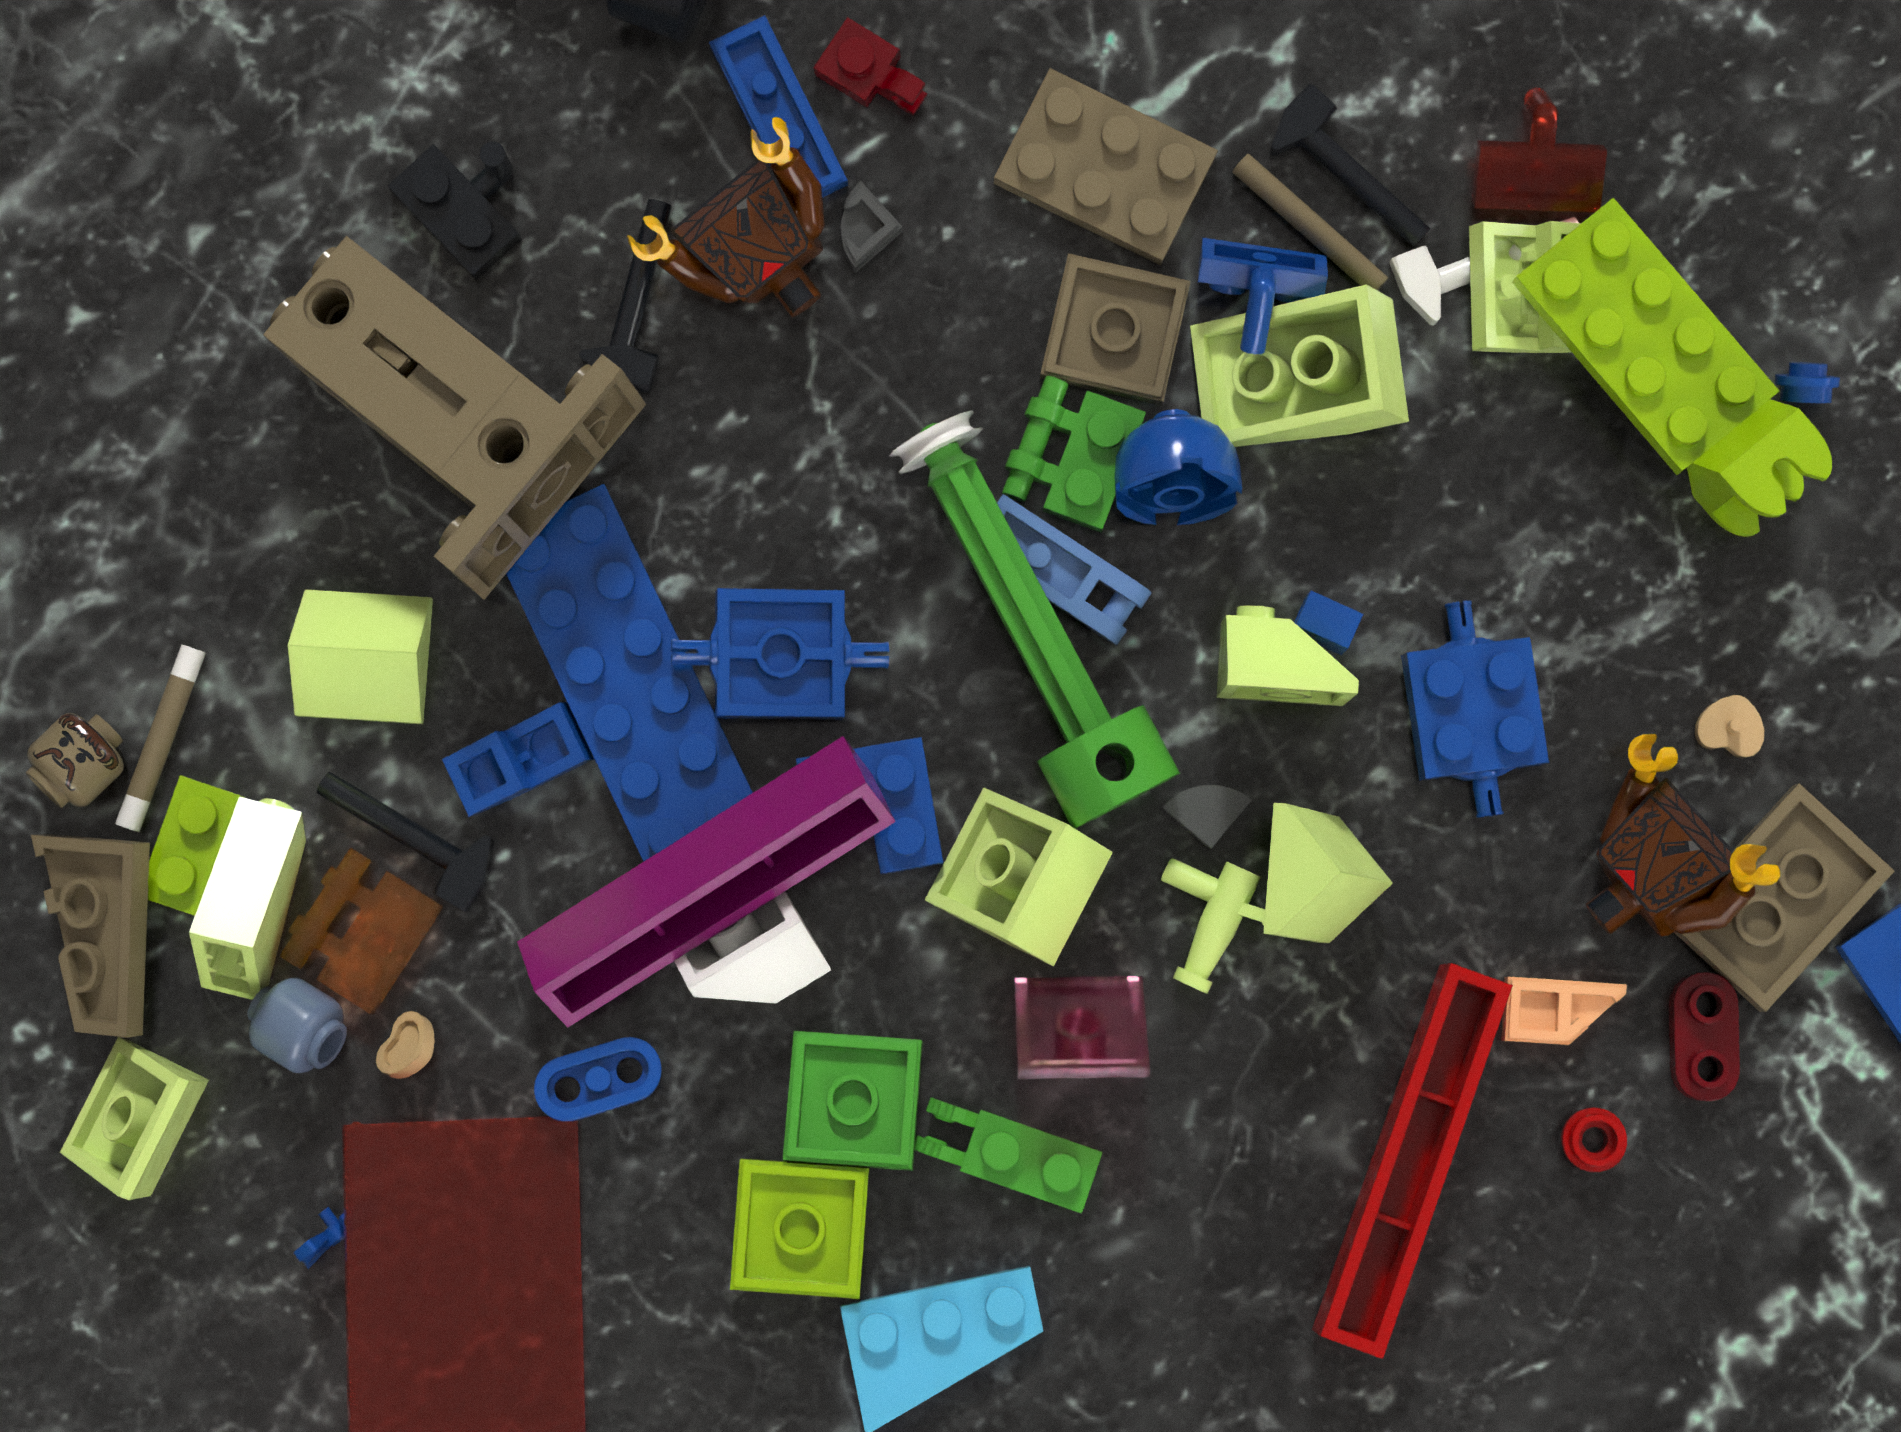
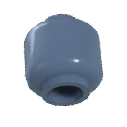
(296, 1025)

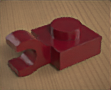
(864, 65)

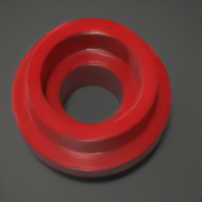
(1613, 1145)

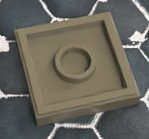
(1115, 329)

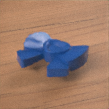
(317, 1245)

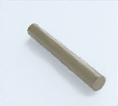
(1309, 223)

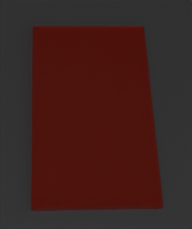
(463, 1276)

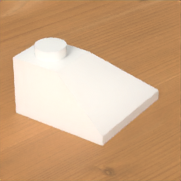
(756, 957)

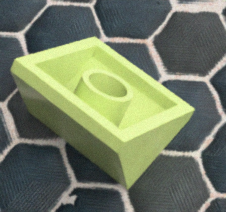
(360, 656)
(1317, 876)
(133, 1119)

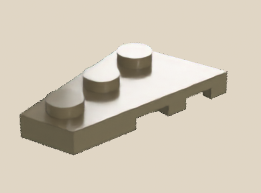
(102, 917)

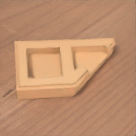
(1554, 1009)

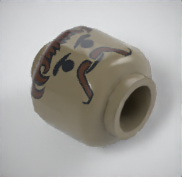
(75, 760)

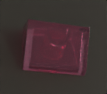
(1080, 1027)

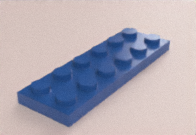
(613, 663)

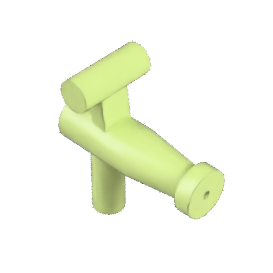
(1225, 907)

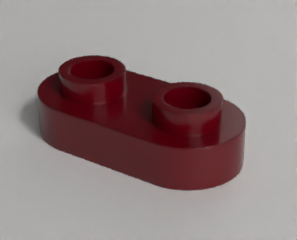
(1699, 1036)

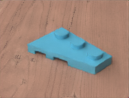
(934, 1336)

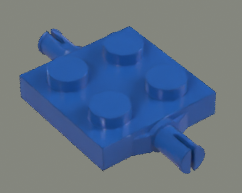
(779, 654)
(1474, 709)

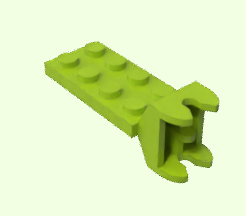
(1675, 370)

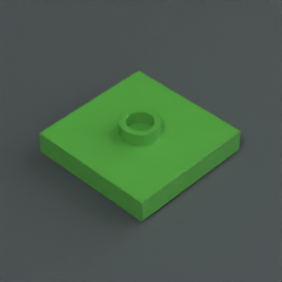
(853, 1100)

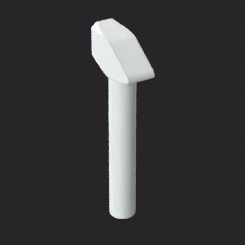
(1424, 283)

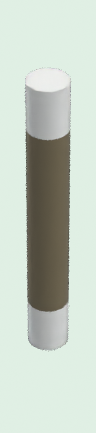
(160, 738)

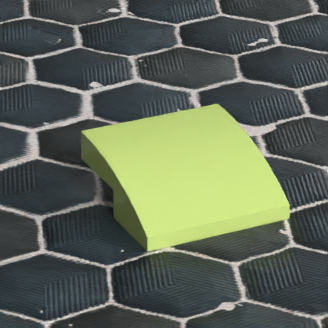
(1499, 312)

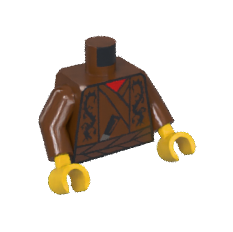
(750, 232)
(1669, 857)

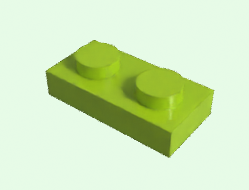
(189, 844)

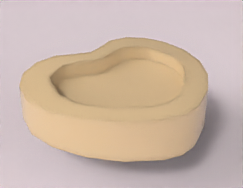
(1731, 725)
(407, 1047)

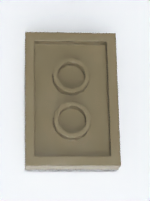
(1105, 166)
(1787, 924)

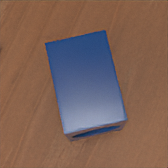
(1328, 622)

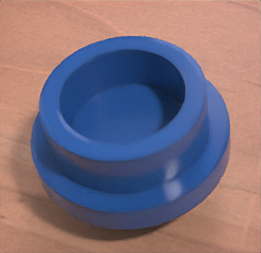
(1806, 383)

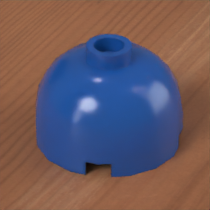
(1176, 467)

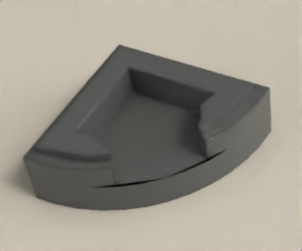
(865, 227)
(1207, 811)

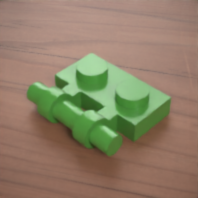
(1085, 479)

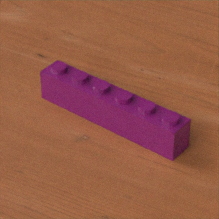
(704, 882)

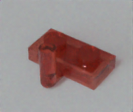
(1540, 171)

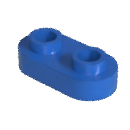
(598, 1079)

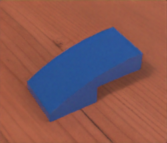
(517, 759)

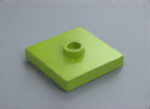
(799, 1228)

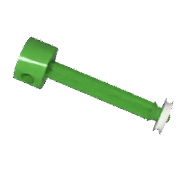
(1039, 637)

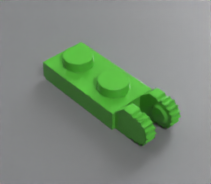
(1016, 1156)

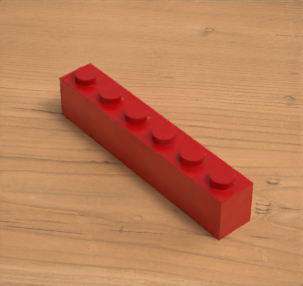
(1411, 1159)

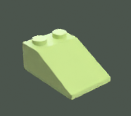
(1323, 372)

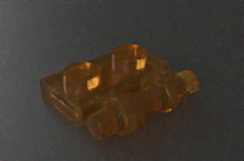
(377, 942)

